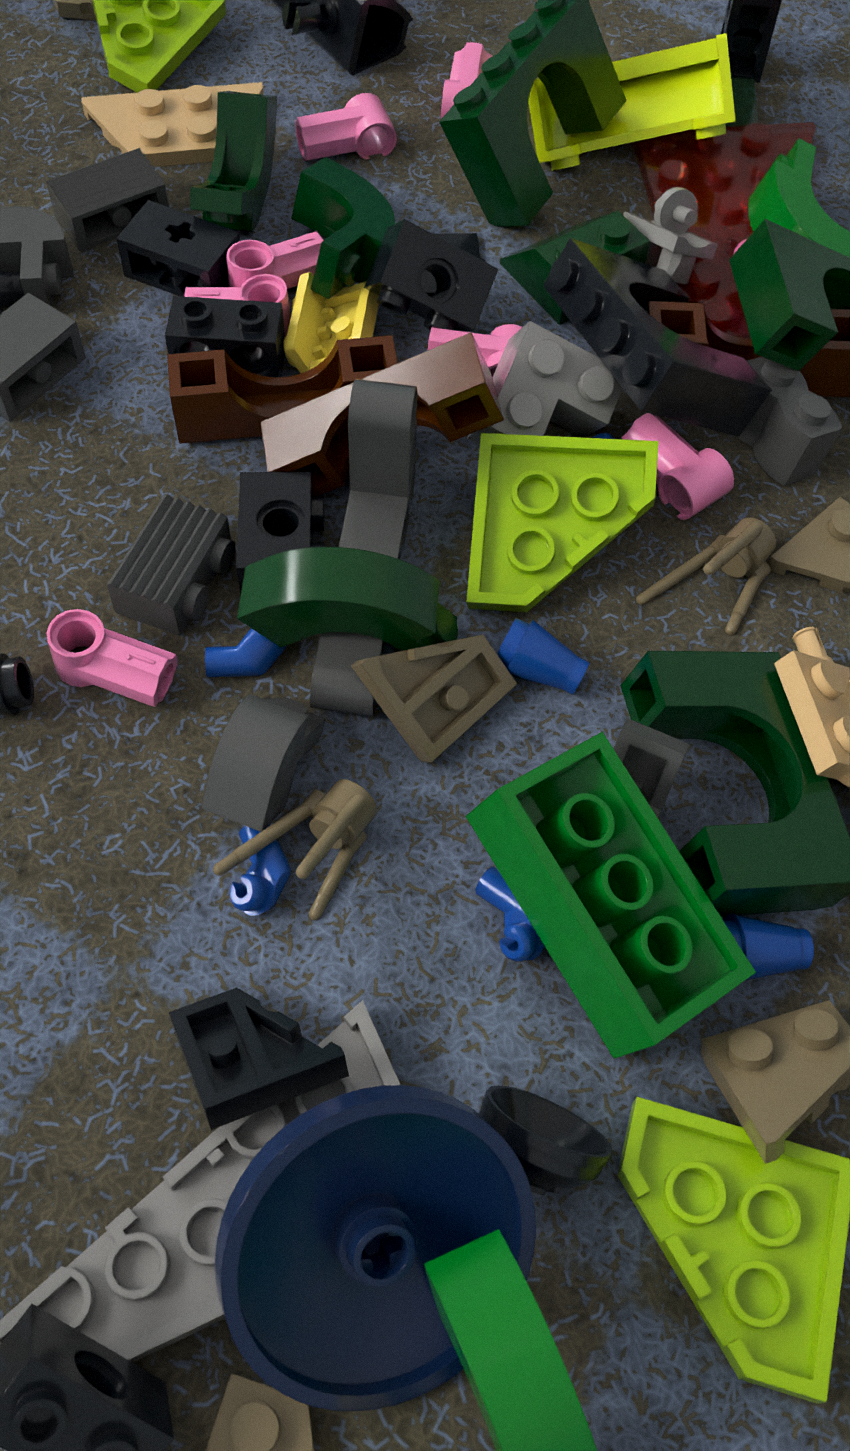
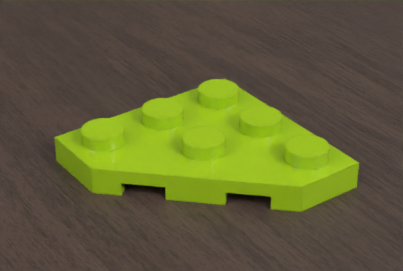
(152, 37)
(549, 510)
(746, 1239)

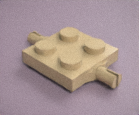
(820, 703)

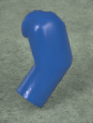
(249, 658)
(263, 880)
(520, 938)

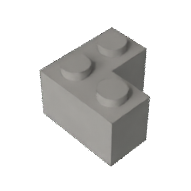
(550, 381)

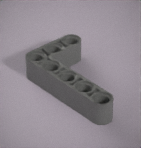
(376, 520)

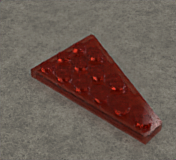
(722, 177)

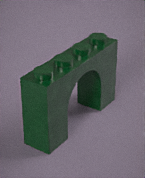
(490, 115)
(789, 293)
(740, 703)

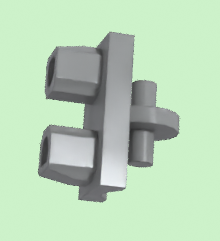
(670, 242)

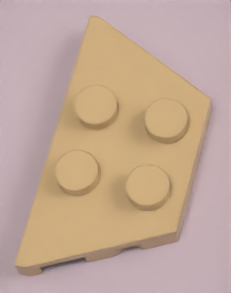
(164, 124)

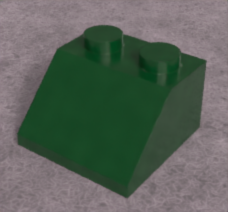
(533, 264)

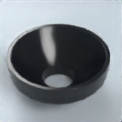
(547, 1139)

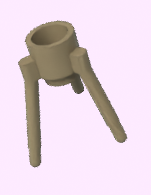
(737, 554)
(336, 823)

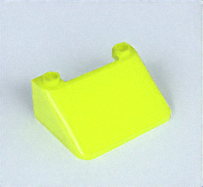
(664, 96)

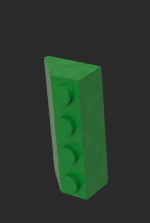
(610, 896)

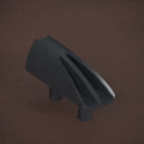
(350, 31)

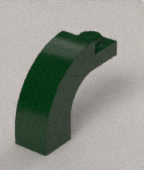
(241, 161)
(351, 218)
(343, 591)

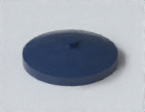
(334, 1239)

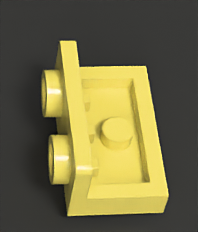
(321, 321)

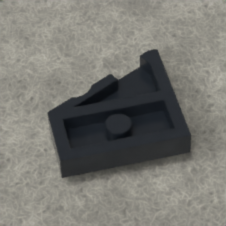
(249, 1056)

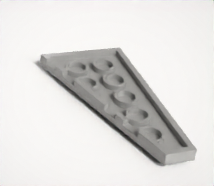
(156, 1262)

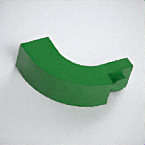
(789, 201)
(507, 1349)

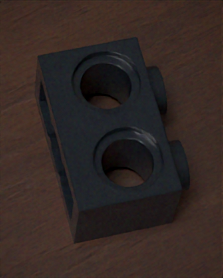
(749, 35)
(245, 329)

